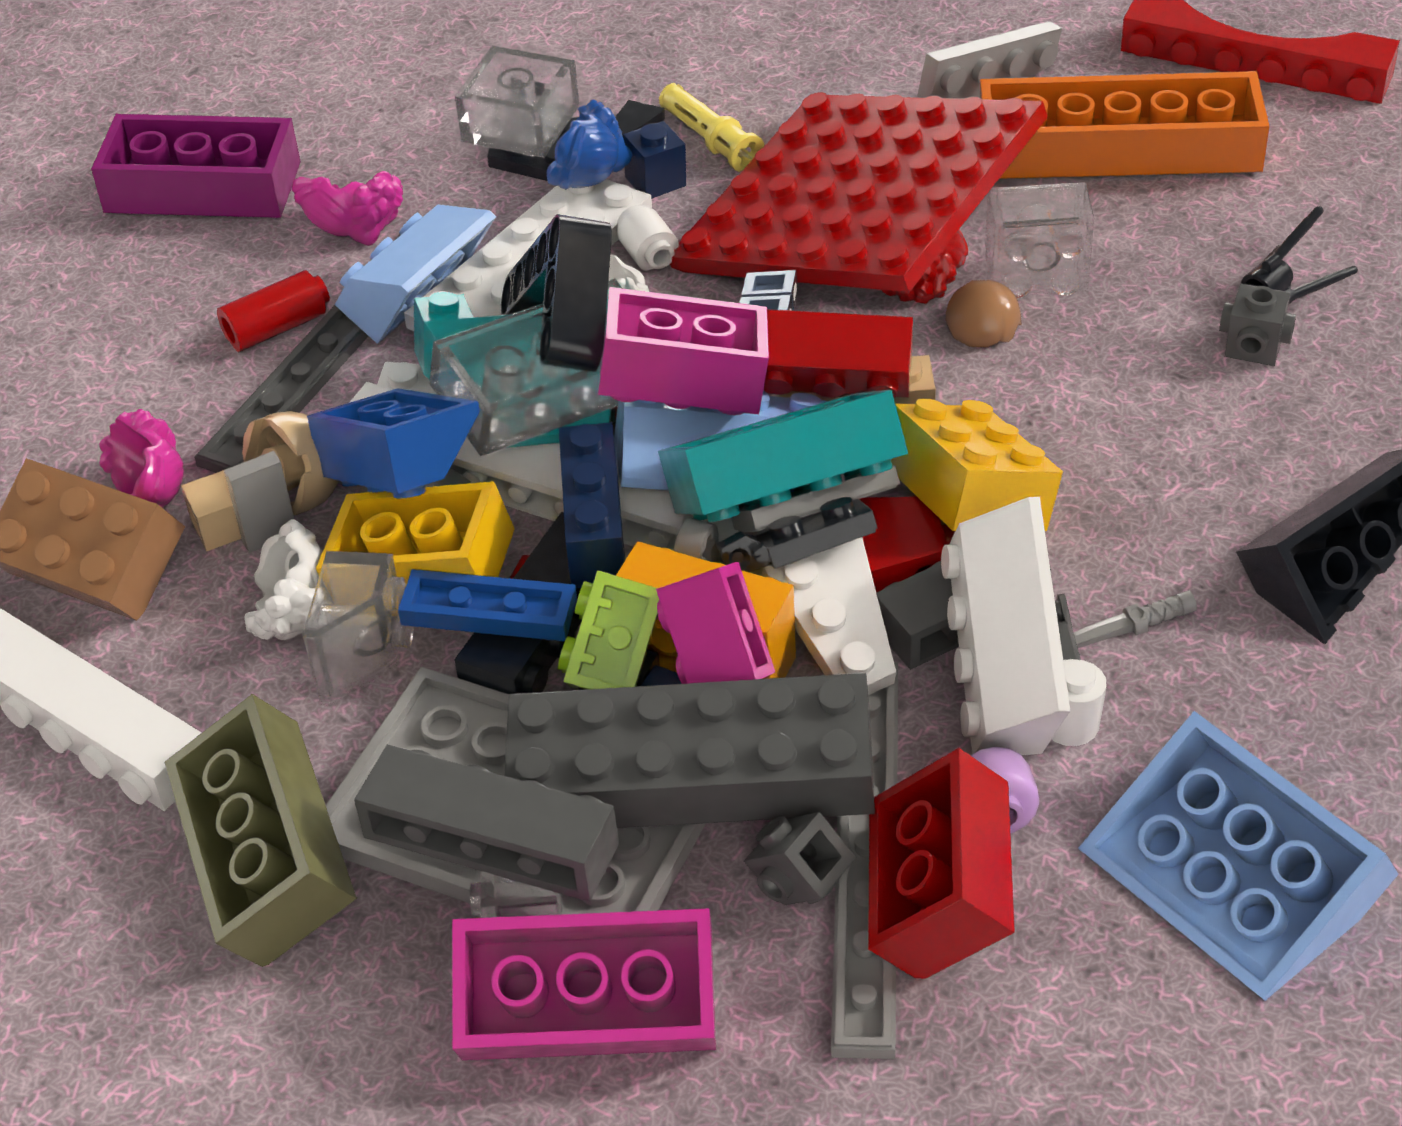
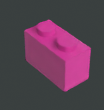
(714, 627)

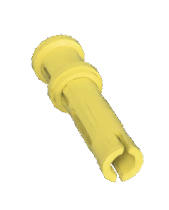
(721, 133)

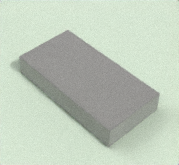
(259, 499)

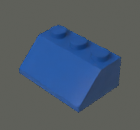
(392, 440)

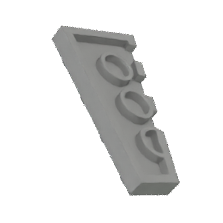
(1013, 54)

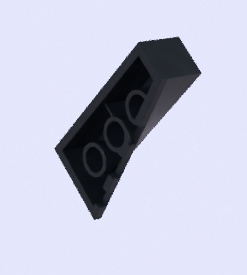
(1330, 548)

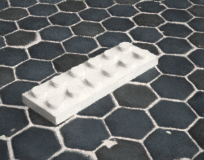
(485, 272)

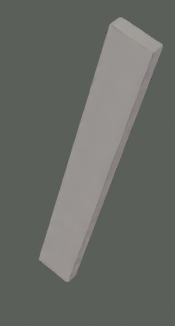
(861, 979)

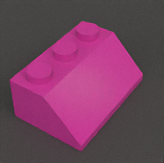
(684, 351)

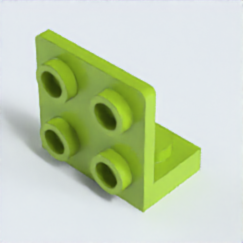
(613, 633)

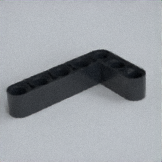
(570, 277)

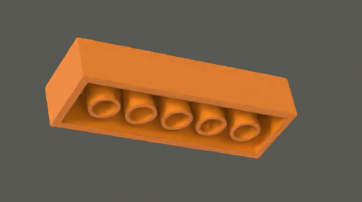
(1140, 124)

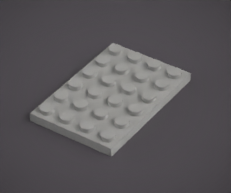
(470, 728)

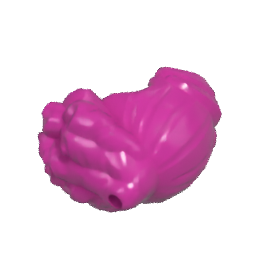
(353, 210)
(142, 457)

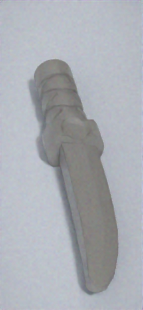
(1137, 619)

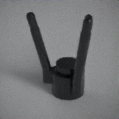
(1278, 275)

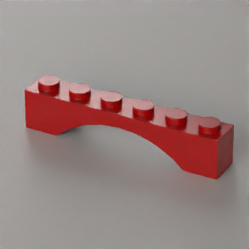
(1341, 65)

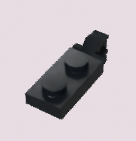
(799, 538)

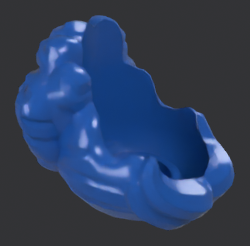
(589, 149)

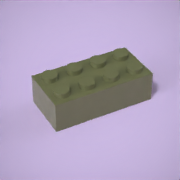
(258, 832)

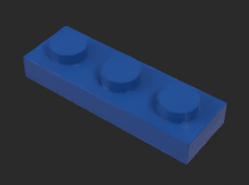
(488, 605)

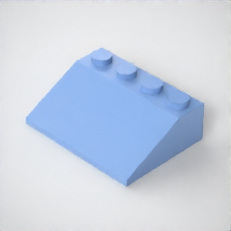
(1238, 857)

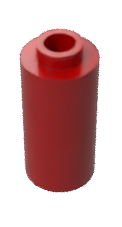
(273, 310)

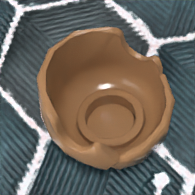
(983, 313)

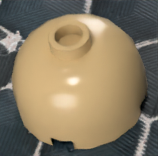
(292, 442)

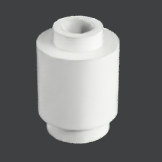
(646, 237)

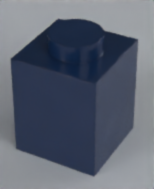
(657, 159)

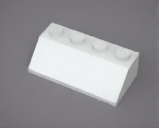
(1006, 630)

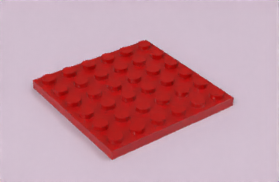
(860, 189)

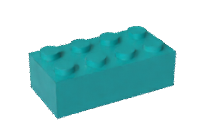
(784, 453)

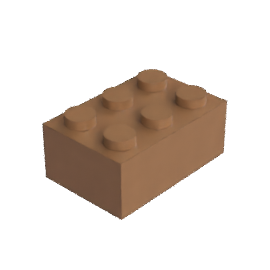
(85, 539)

